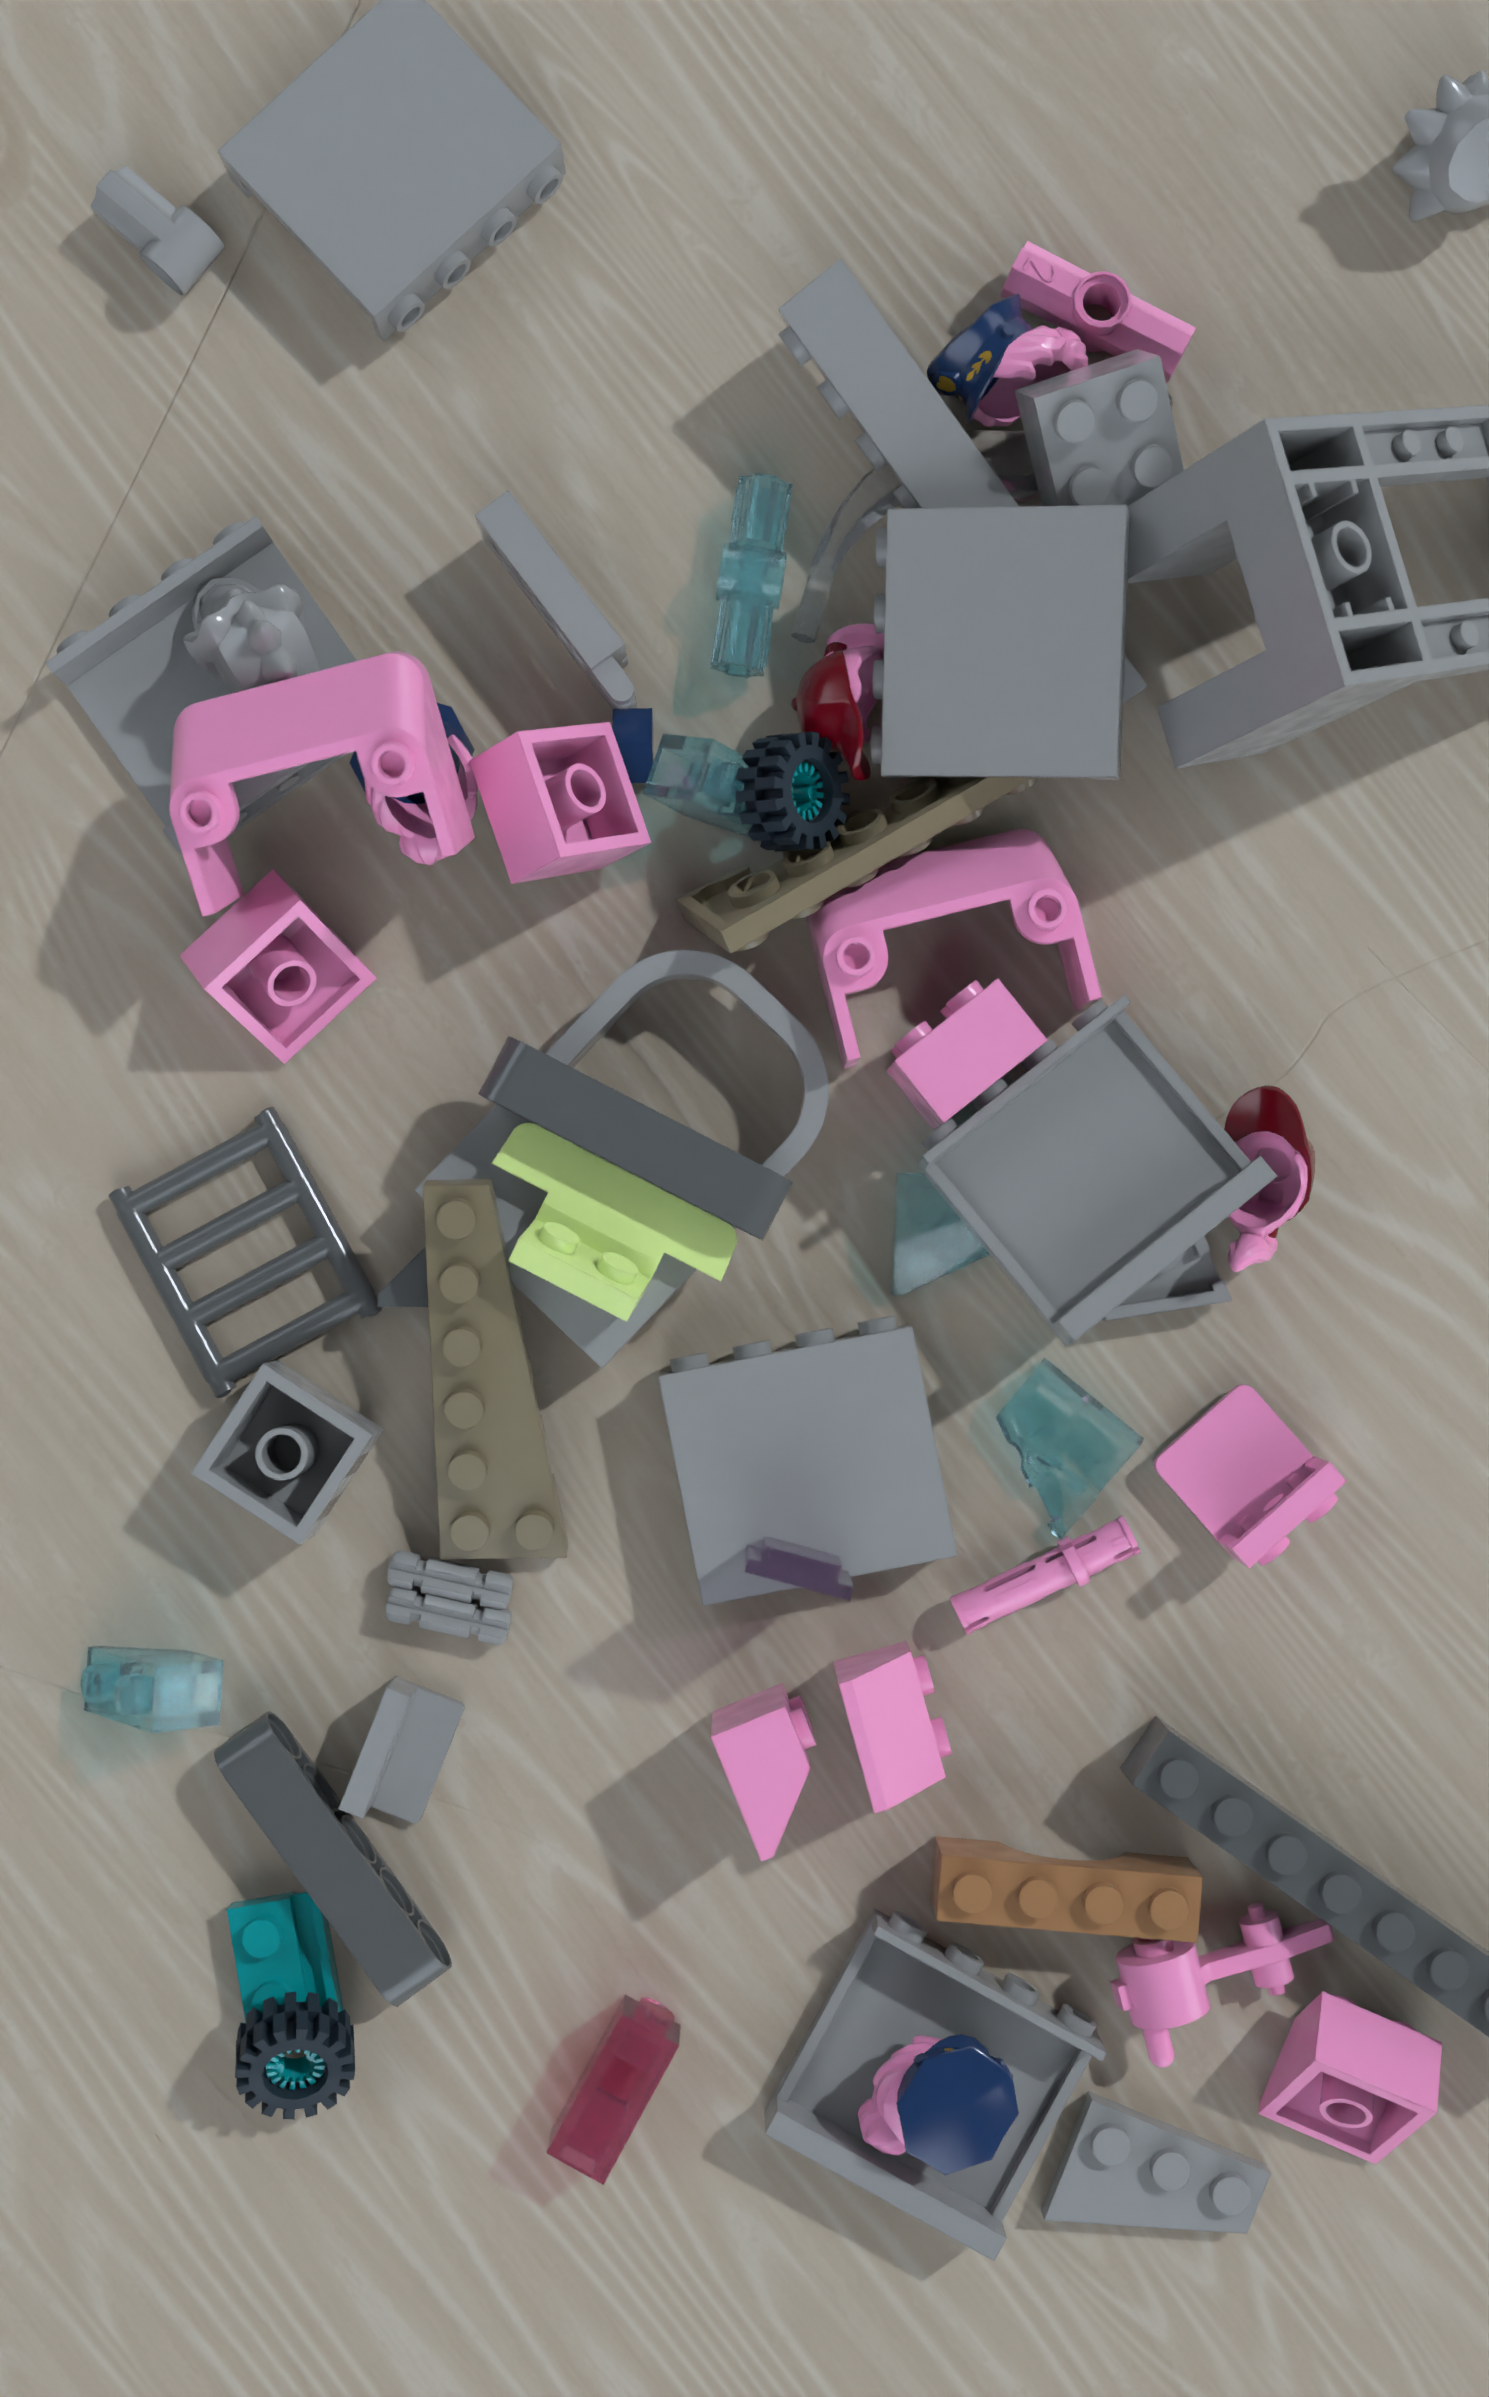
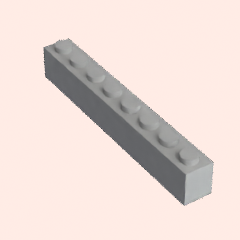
(892, 403)

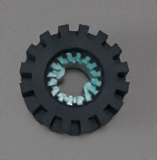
(792, 792)
(295, 2082)

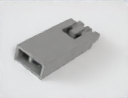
(558, 598)

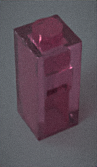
(615, 2087)

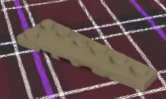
(746, 905)
(487, 1425)

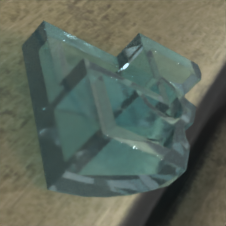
(927, 1236)
(1065, 1443)

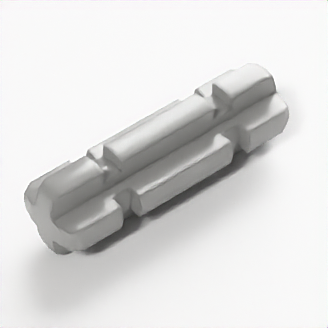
(450, 1580)
(448, 1615)

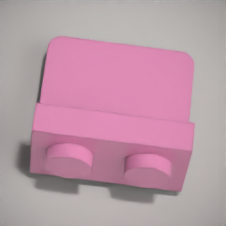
(1247, 1477)

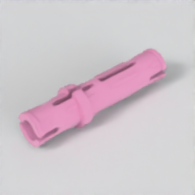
(1055, 1570)

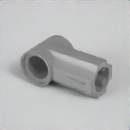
(168, 238)

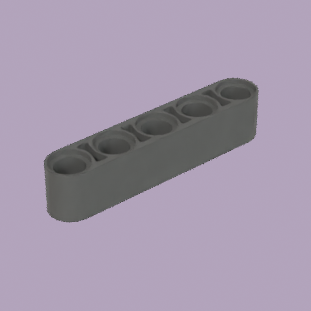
(635, 1138)
(333, 1859)

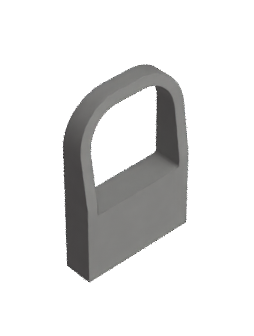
(519, 1202)

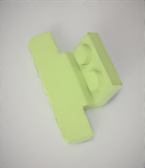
(603, 1225)

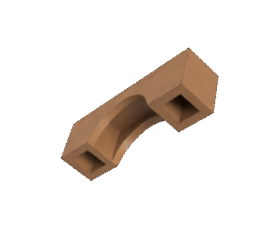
(1112, 1897)

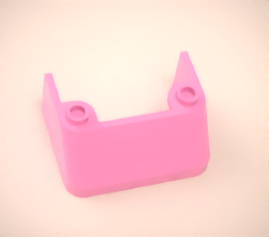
(365, 706)
(940, 882)

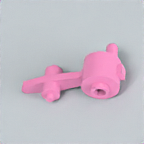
(1167, 1980)

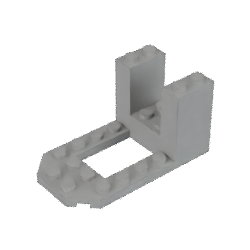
(1320, 568)

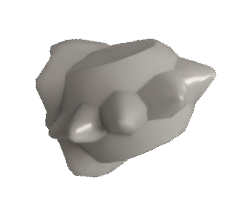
(1450, 150)
(249, 634)

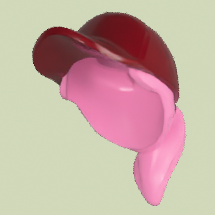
(839, 694)
(1269, 1126)

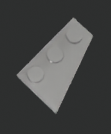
(1150, 2175)

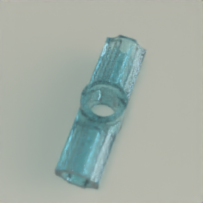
(751, 575)

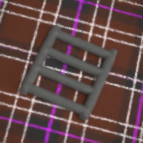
(163, 1260)

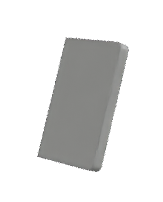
(403, 1752)

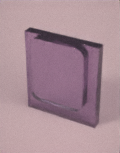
(799, 1567)

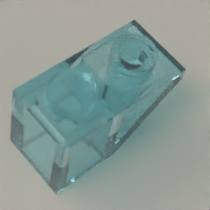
(698, 781)
(153, 1687)

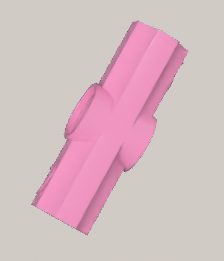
(1061, 290)

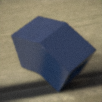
(635, 741)

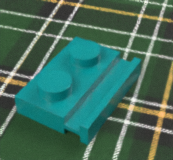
(282, 1948)

